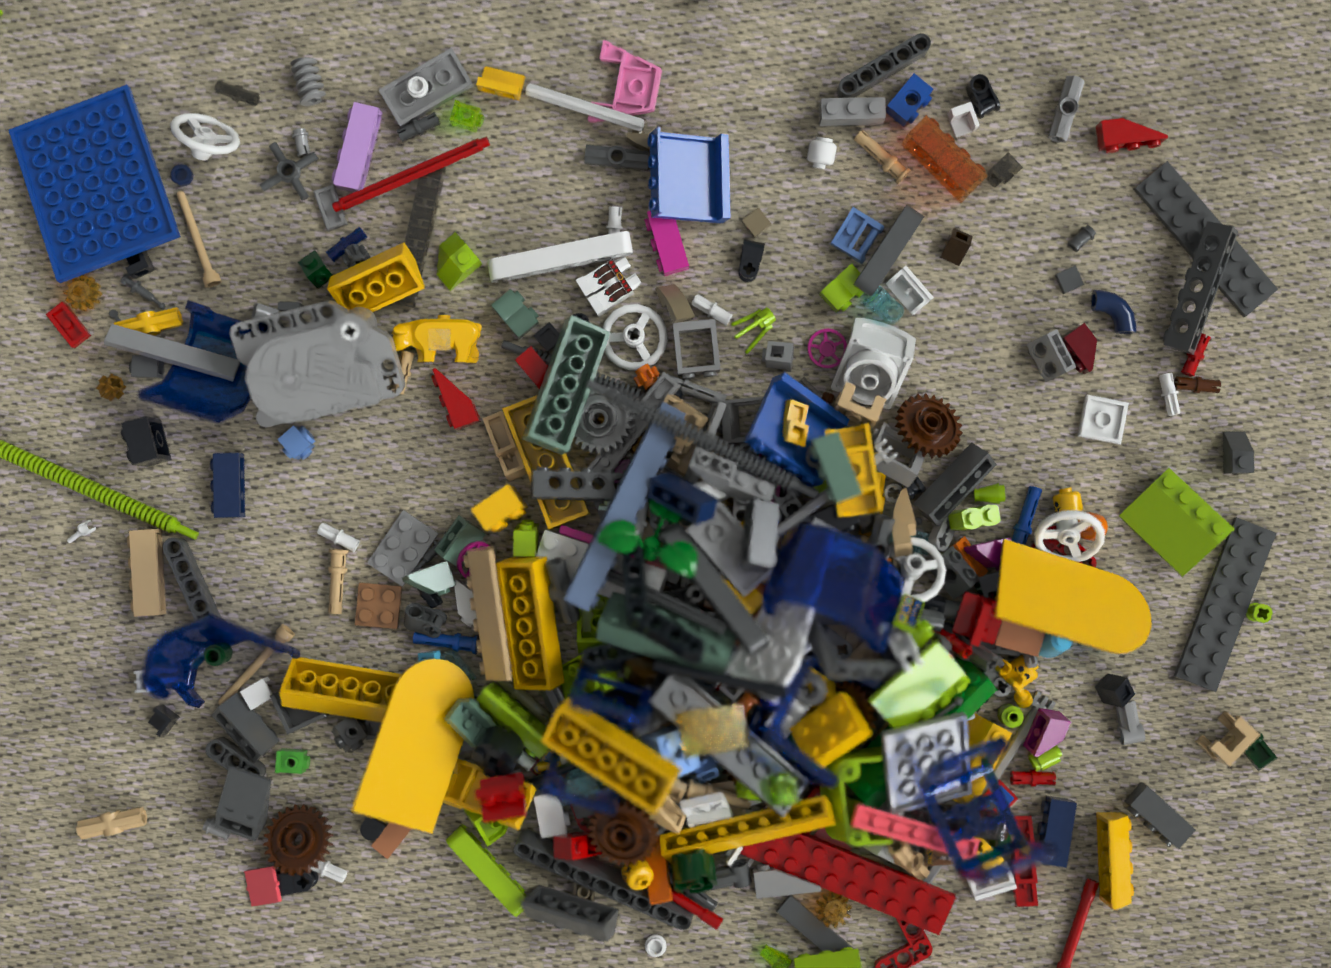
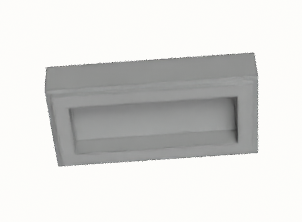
(325, 198)

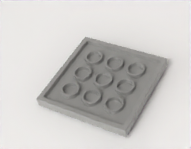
(910, 753)

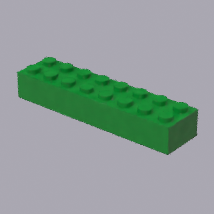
(871, 782)

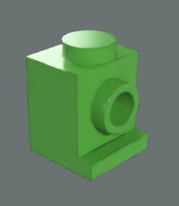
(283, 758)

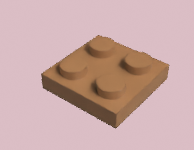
(378, 605)

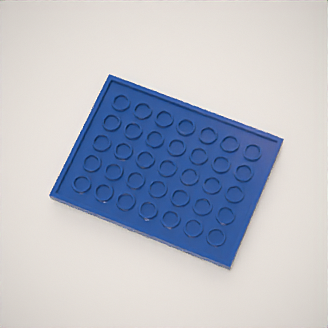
(94, 184)

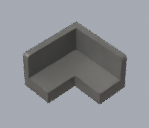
(293, 718)

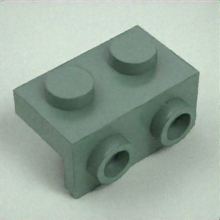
(469, 720)

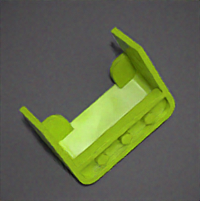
(847, 770)

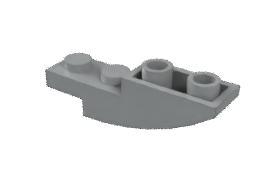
(732, 481)

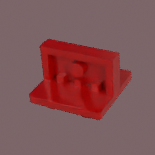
(977, 619)
(502, 797)

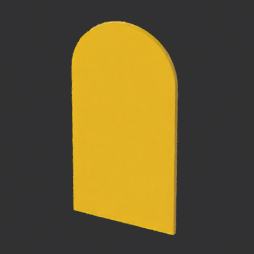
(1070, 600)
(415, 747)

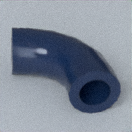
(1116, 308)

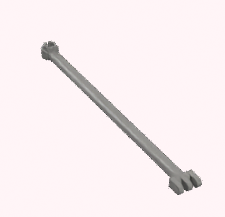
(811, 506)
(1008, 754)

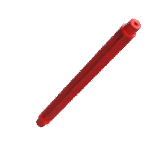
(411, 173)

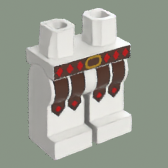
(611, 278)

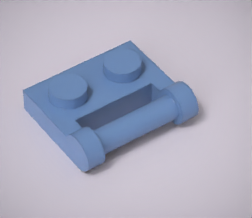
(851, 231)

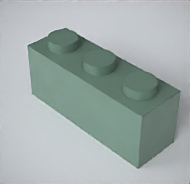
(835, 468)

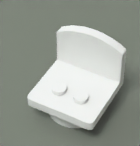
(875, 361)

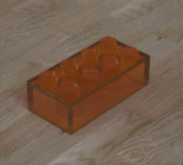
(944, 158)

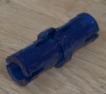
(339, 249)

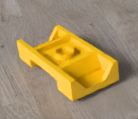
(861, 456)
(463, 786)

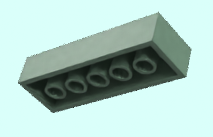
(564, 385)
(615, 631)

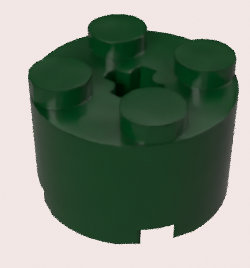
(693, 872)

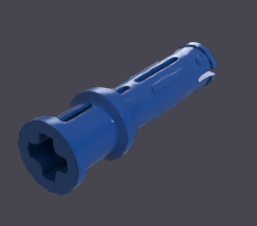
(1022, 528)
(455, 642)

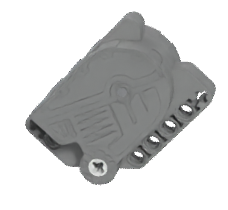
(317, 363)

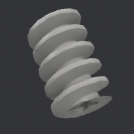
(307, 81)

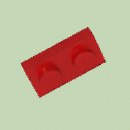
(68, 324)

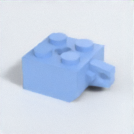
(669, 745)

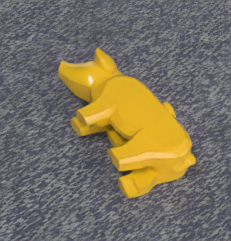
(463, 337)

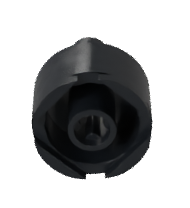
(498, 751)

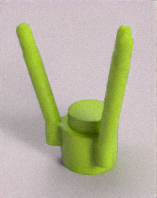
(762, 318)

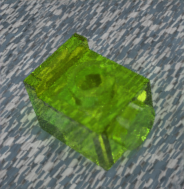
(472, 123)
(778, 793)

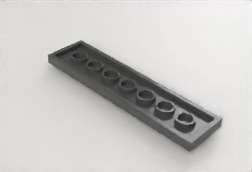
(1185, 217)
(1225, 604)
(750, 765)

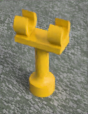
(1018, 682)

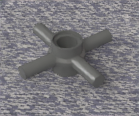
(283, 165)

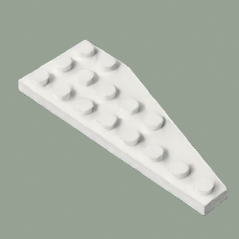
(783, 654)

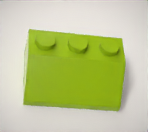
(844, 958)

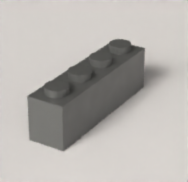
(954, 484)

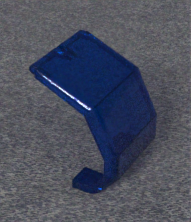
(198, 392)
(838, 579)
(180, 651)

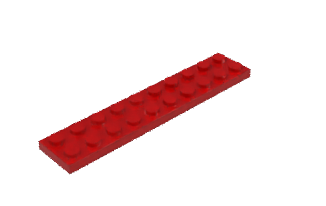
(857, 879)

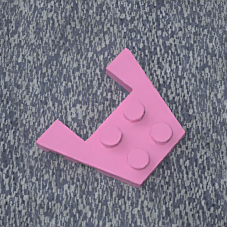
(636, 82)

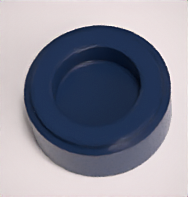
(181, 175)

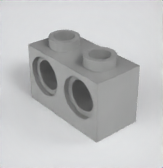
(1055, 353)

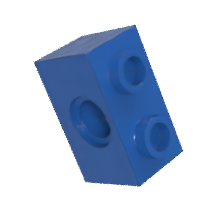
(915, 89)

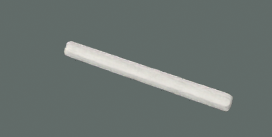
(584, 107)

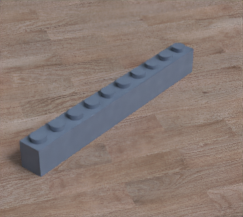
(624, 505)

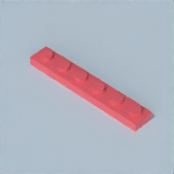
(907, 830)

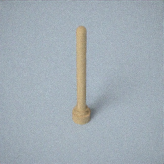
(210, 277)
(282, 634)

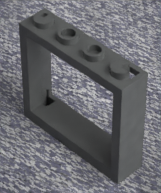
(847, 669)

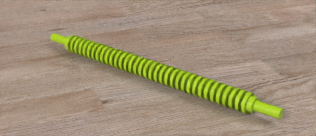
(93, 490)

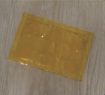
(713, 730)

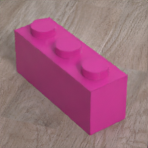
(668, 245)

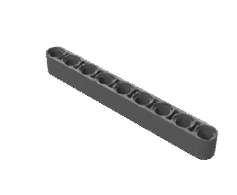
(598, 878)

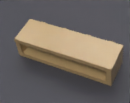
(147, 572)

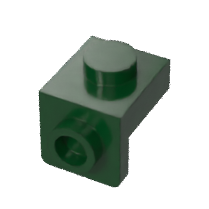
(315, 269)
(1260, 754)

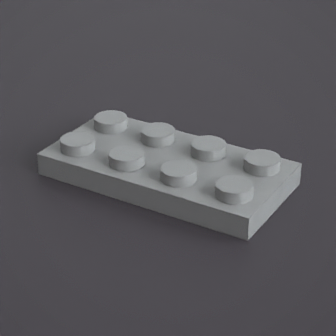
(445, 81)
(722, 542)

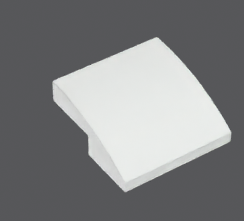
(706, 809)

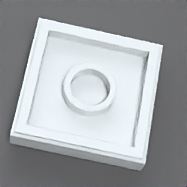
(1103, 419)

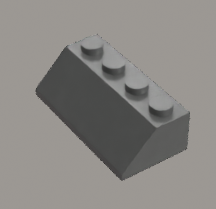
(571, 913)

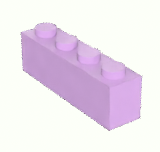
(357, 147)

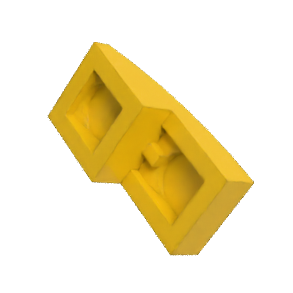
(794, 425)

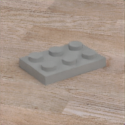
(403, 547)

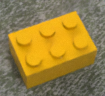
(500, 508)
(831, 730)

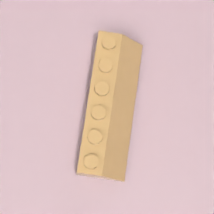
(489, 614)

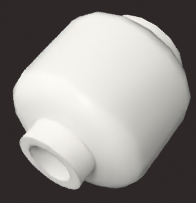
(821, 152)

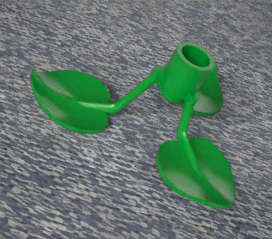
(621, 538)

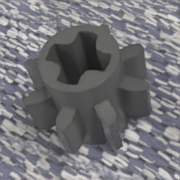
(355, 255)

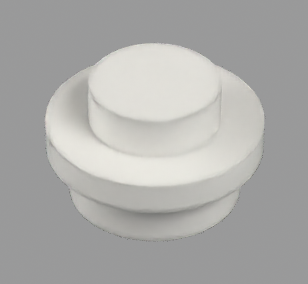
(417, 87)
(655, 945)

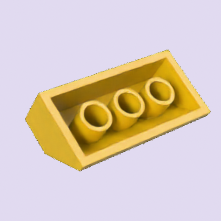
(377, 280)
(981, 731)
(1114, 859)

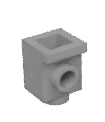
(780, 349)

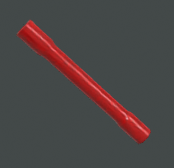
(1087, 897)
(704, 914)

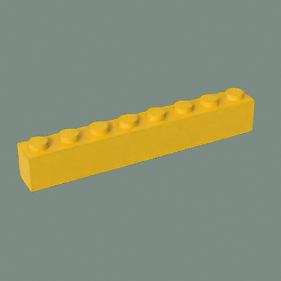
(749, 829)

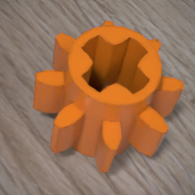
(646, 376)

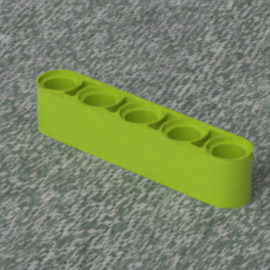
(485, 867)

